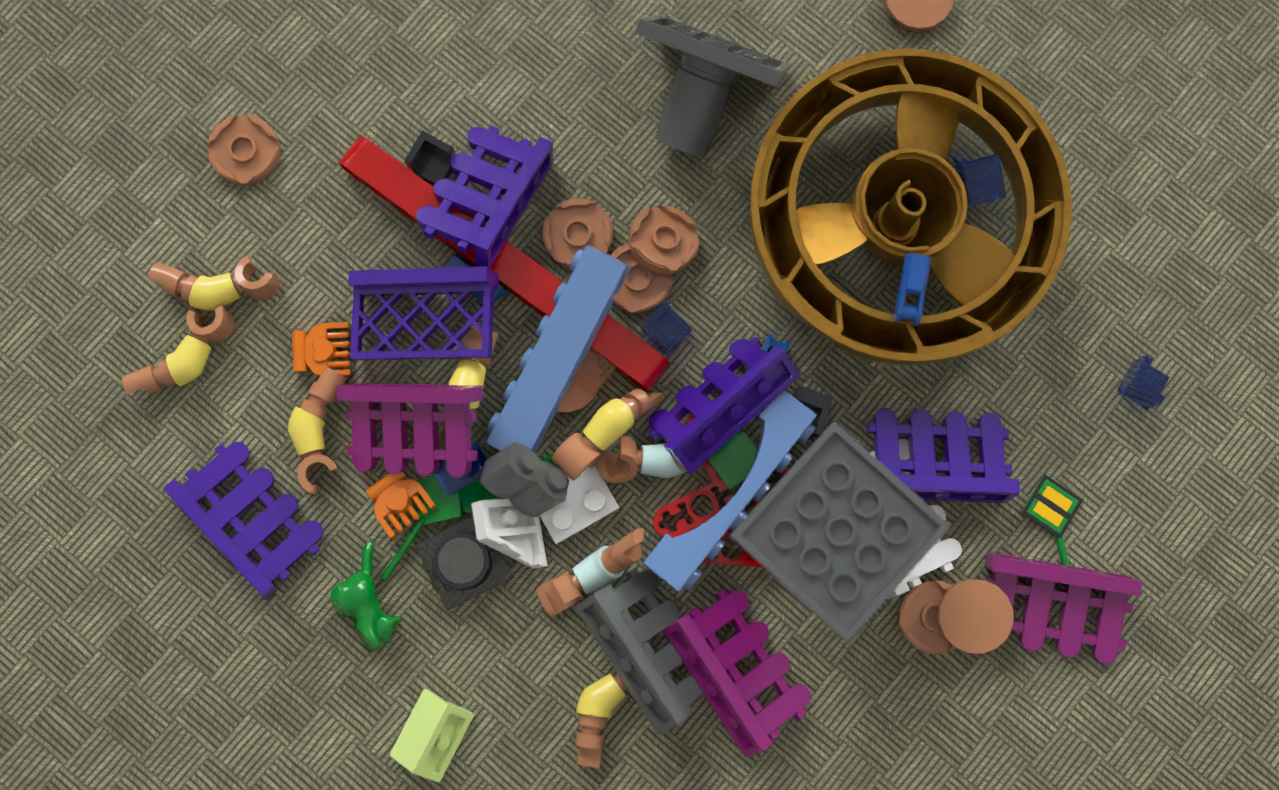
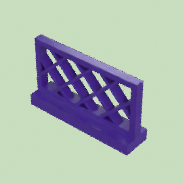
(429, 283)

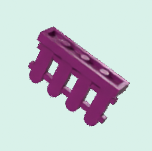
(425, 425)
(1075, 604)
(722, 683)

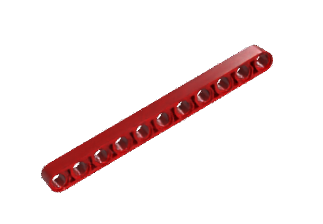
(516, 270)

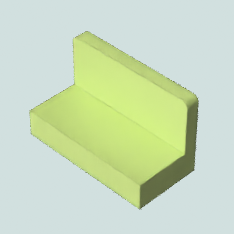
(431, 736)

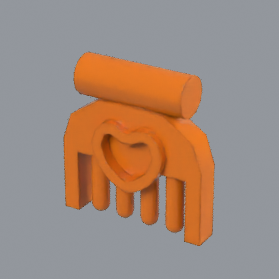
(318, 351)
(396, 497)

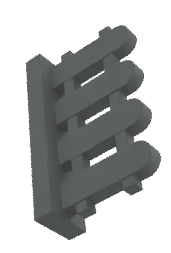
(631, 654)

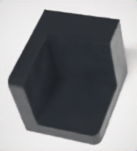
(430, 158)
(818, 403)

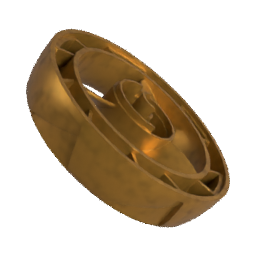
(912, 205)

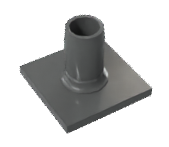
(703, 81)
(840, 531)

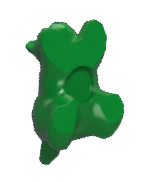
(359, 601)

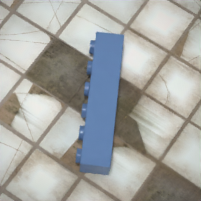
(559, 351)

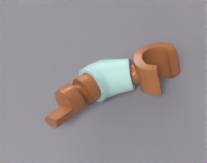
(650, 460)
(591, 573)

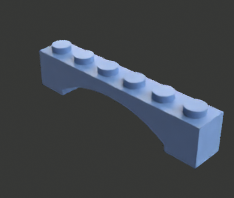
(782, 425)

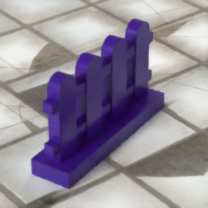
(500, 215)
(737, 405)
(958, 482)
(249, 537)

